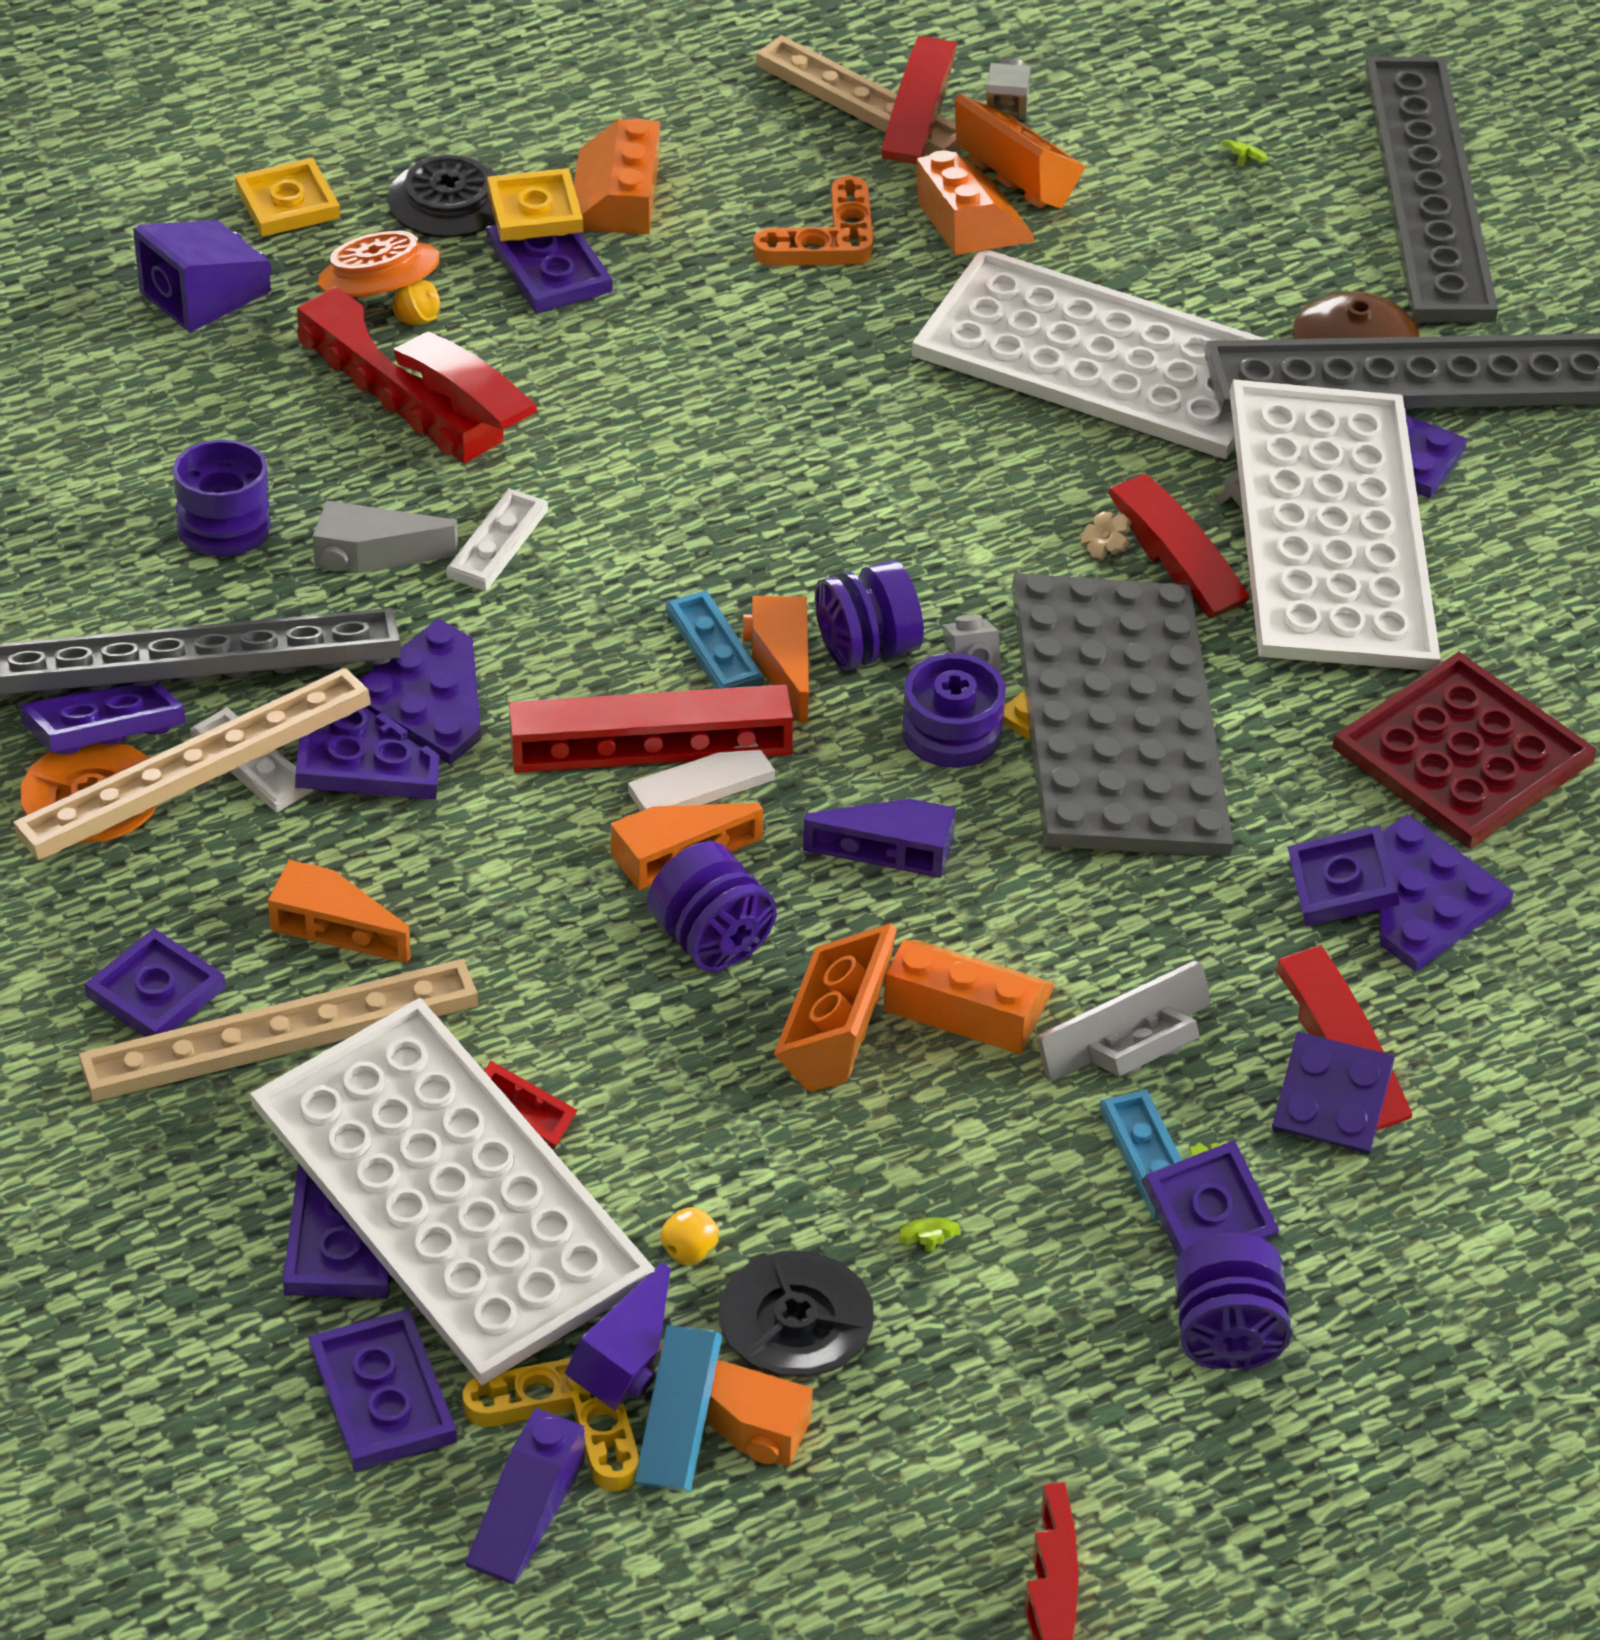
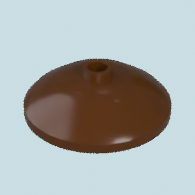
(1353, 316)

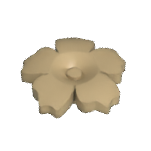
(1106, 535)

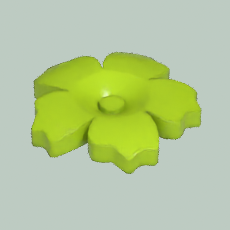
(1243, 151)
(928, 1231)

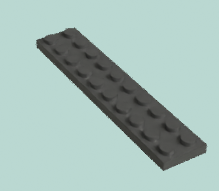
(1430, 190)
(1422, 369)
(198, 652)

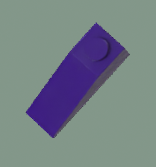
(889, 834)
(620, 1348)
(528, 1495)

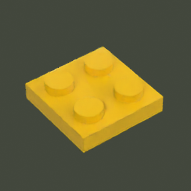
(287, 197)
(535, 204)

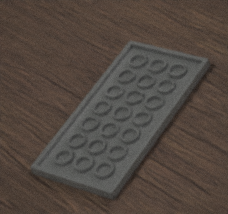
(1120, 716)

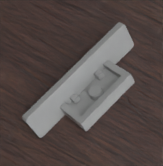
(1129, 1028)

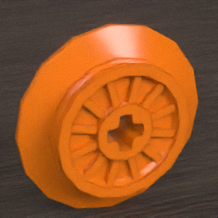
(378, 264)
(62, 775)

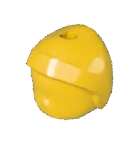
(416, 303)
(689, 1236)

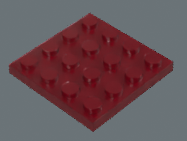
(1464, 749)

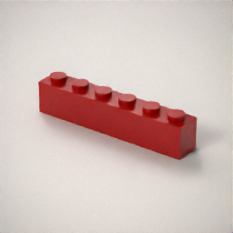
(649, 727)

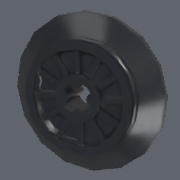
(443, 197)
(800, 1286)

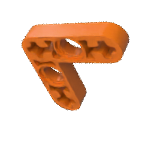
(834, 240)

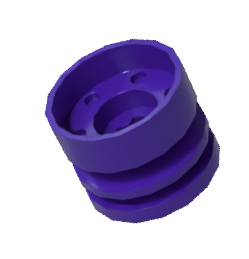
(221, 497)
(869, 615)
(711, 906)
(1232, 1302)

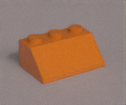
(1015, 153)
(619, 177)
(967, 205)
(965, 995)
(835, 1007)

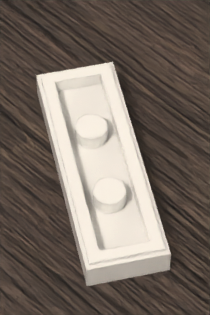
(497, 539)
(267, 776)
(703, 779)

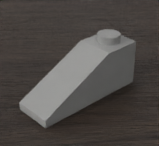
(1009, 87)
(377, 538)

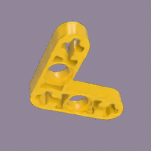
(565, 1397)

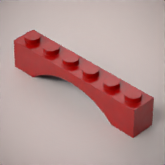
(337, 331)

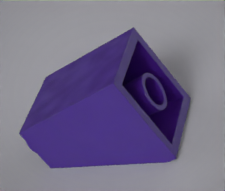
(198, 270)

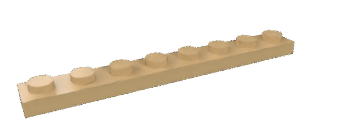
(191, 764)
(271, 1030)

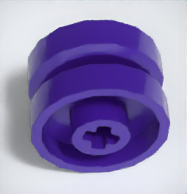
(953, 710)

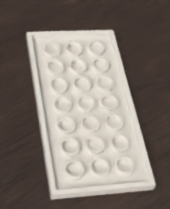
(1083, 349)
(1332, 526)
(452, 1190)

